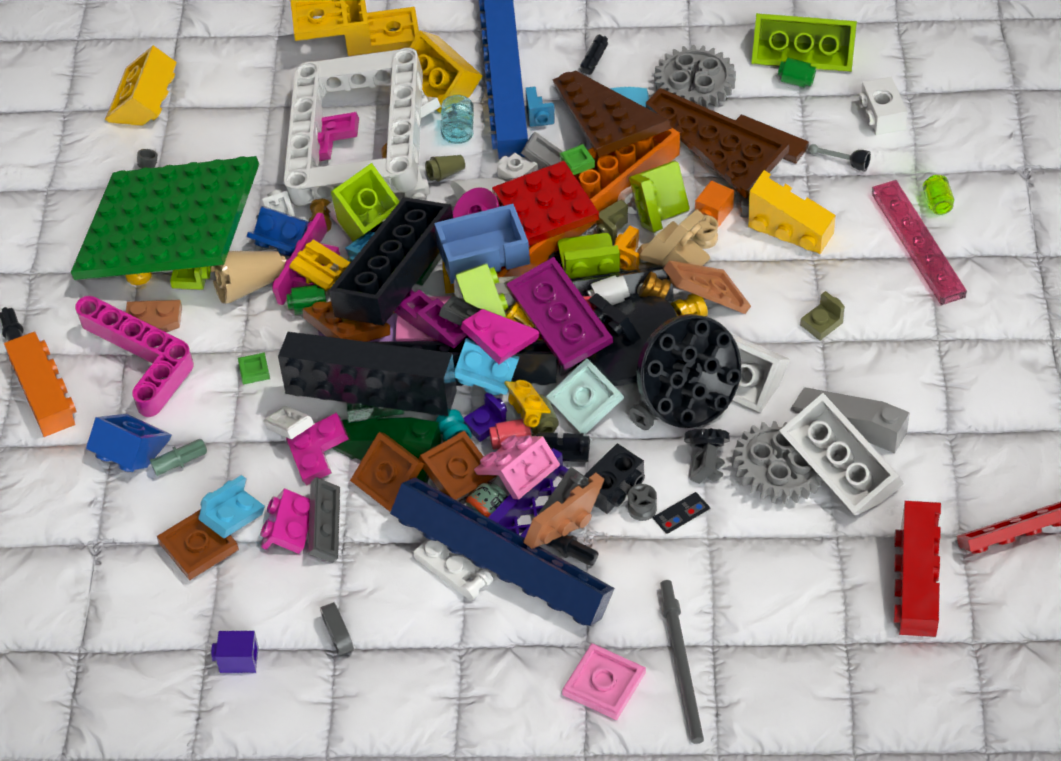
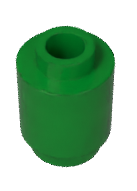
(797, 72)
(304, 297)

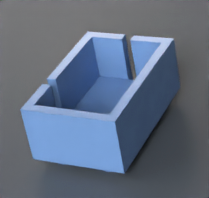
(482, 238)

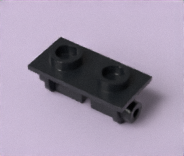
(572, 446)

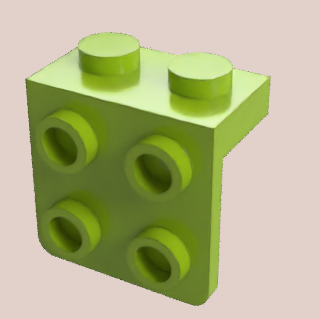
(589, 255)

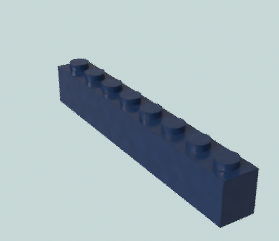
(502, 552)

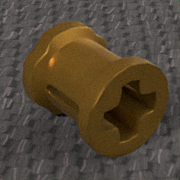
(317, 206)

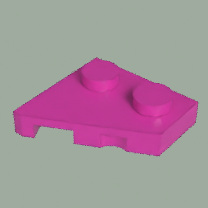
(498, 334)

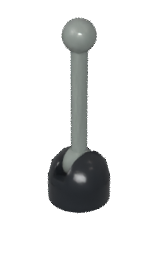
(859, 159)

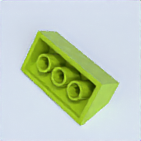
(818, 41)

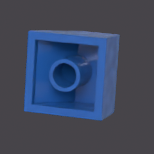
(126, 441)

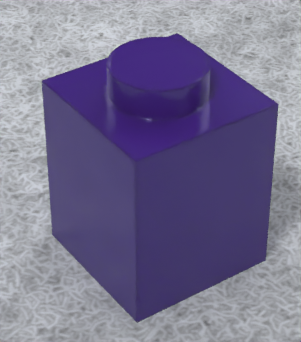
(236, 651)

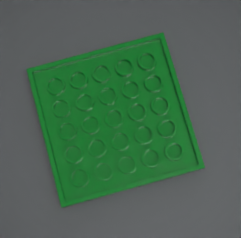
(166, 218)

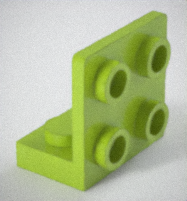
(659, 195)

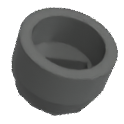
(147, 158)

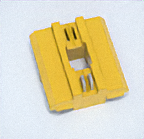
(309, 265)

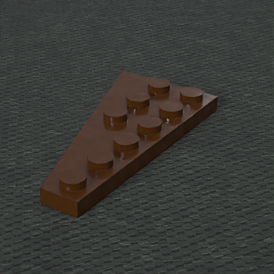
(606, 116)
(722, 143)

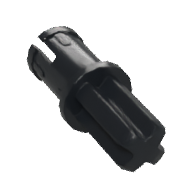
(11, 327)
(571, 547)

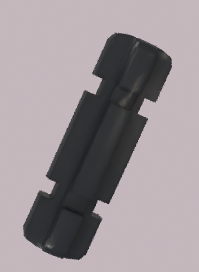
(594, 54)

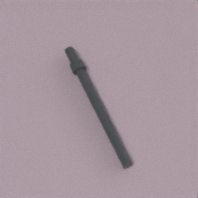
(671, 611)

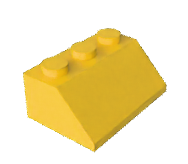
(443, 68)
(142, 89)

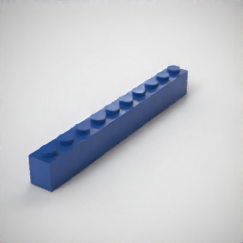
(505, 76)

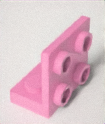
(520, 463)

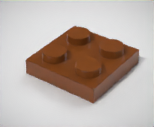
(453, 466)
(385, 469)
(195, 545)

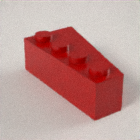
(918, 569)

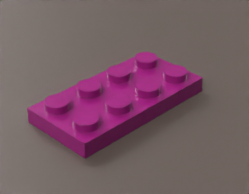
(559, 313)

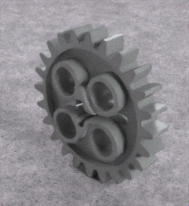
(712, 81)
(773, 465)

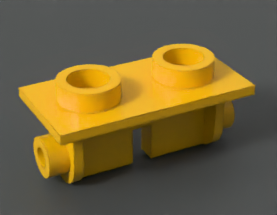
(526, 402)

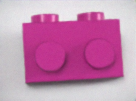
(287, 521)

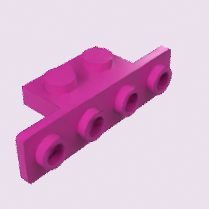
(289, 278)

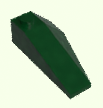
(409, 432)

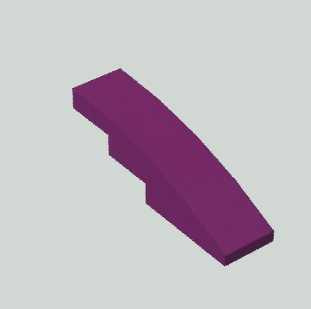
(424, 315)

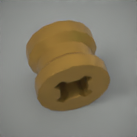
(654, 286)

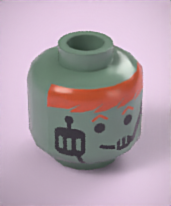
(486, 498)

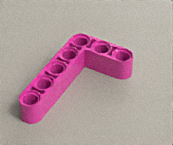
(142, 344)

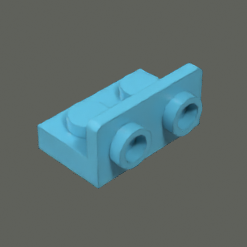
(480, 369)
(229, 508)

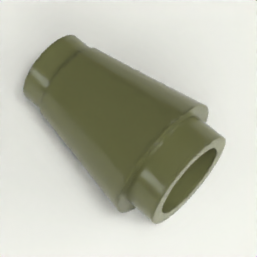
(444, 166)

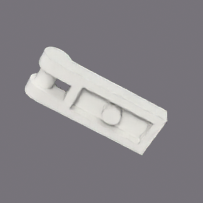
(453, 568)

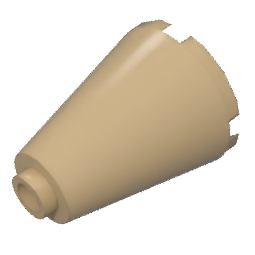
(246, 273)

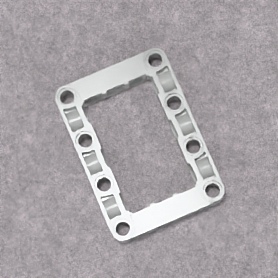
(313, 80)

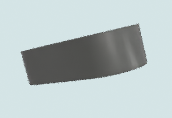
(336, 628)

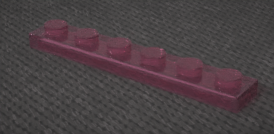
(919, 242)

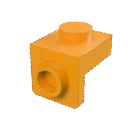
(627, 245)

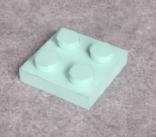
(585, 396)

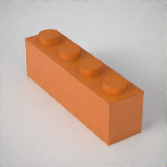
(40, 384)

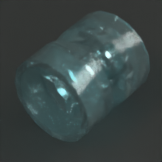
(457, 119)

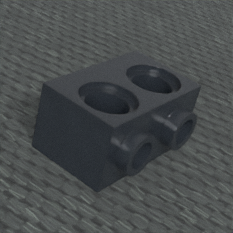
(621, 472)

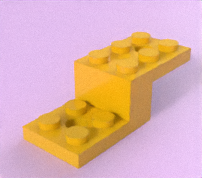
(362, 30)

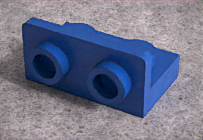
(278, 230)

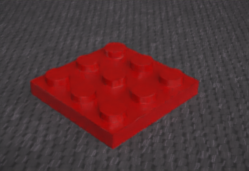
(547, 202)

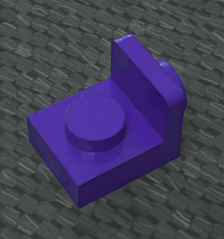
(486, 416)

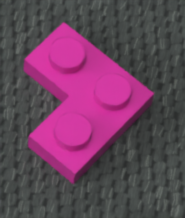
(336, 128)
(310, 446)

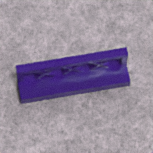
(512, 509)

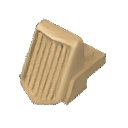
(676, 244)

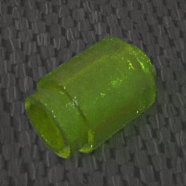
(938, 194)

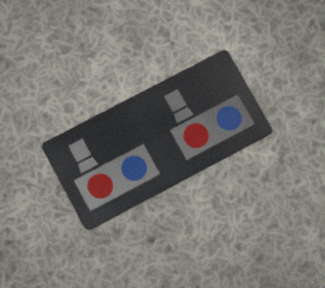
(681, 513)

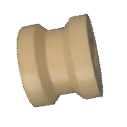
(707, 235)

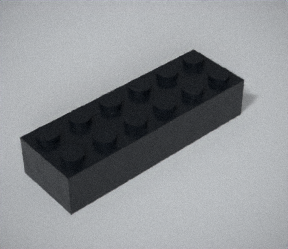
(389, 262)
(368, 373)

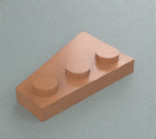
(708, 283)
(564, 518)

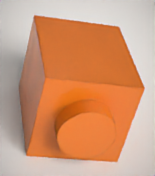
(715, 201)

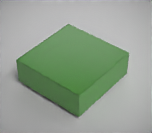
(578, 159)
(253, 368)

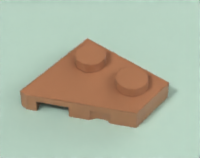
(160, 314)

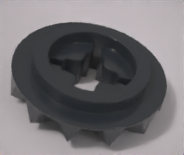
(701, 437)

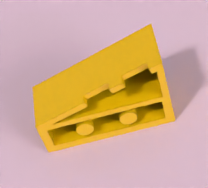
(789, 217)

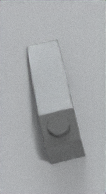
(875, 420)

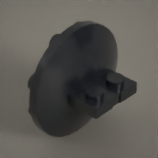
(630, 327)
(689, 371)

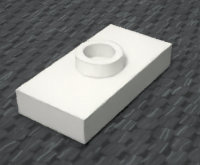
(288, 422)

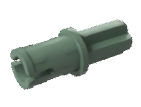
(178, 456)

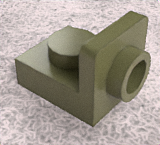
(612, 219)
(824, 317)

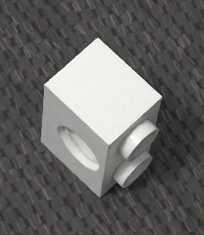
(883, 105)

